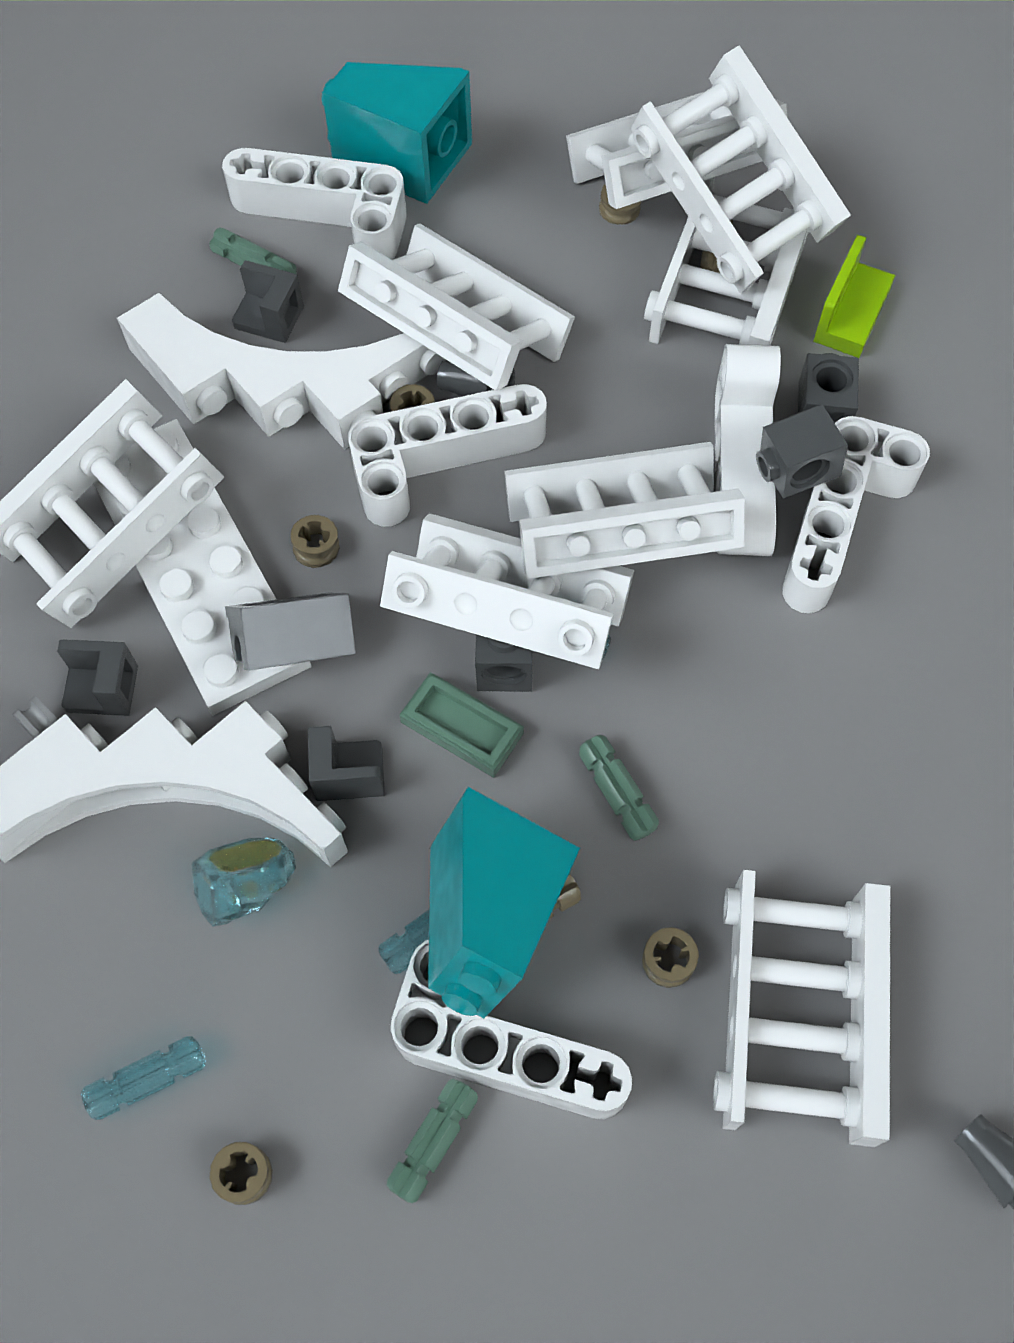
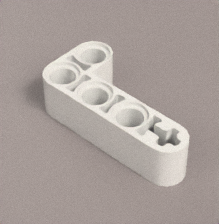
(320, 191)
(742, 408)
(506, 421)
(868, 466)
(514, 1047)

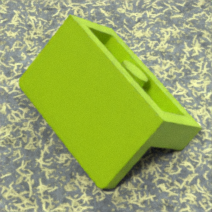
(853, 303)

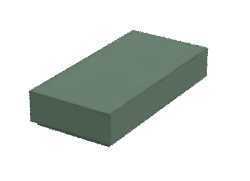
(462, 724)

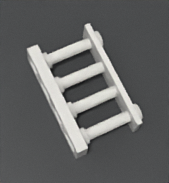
(777, 143)
(630, 175)
(765, 296)
(455, 305)
(75, 466)
(622, 510)
(479, 585)
(862, 1042)

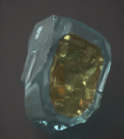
(240, 877)

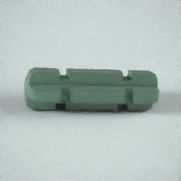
(239, 249)
(618, 787)
(432, 1140)

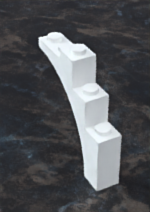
(272, 385)
(232, 766)

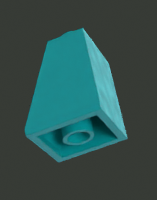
(401, 119)
(489, 900)

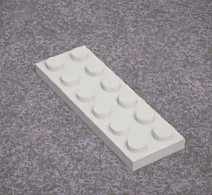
(194, 577)

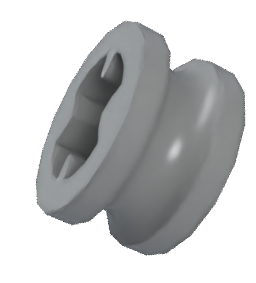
(36, 718)

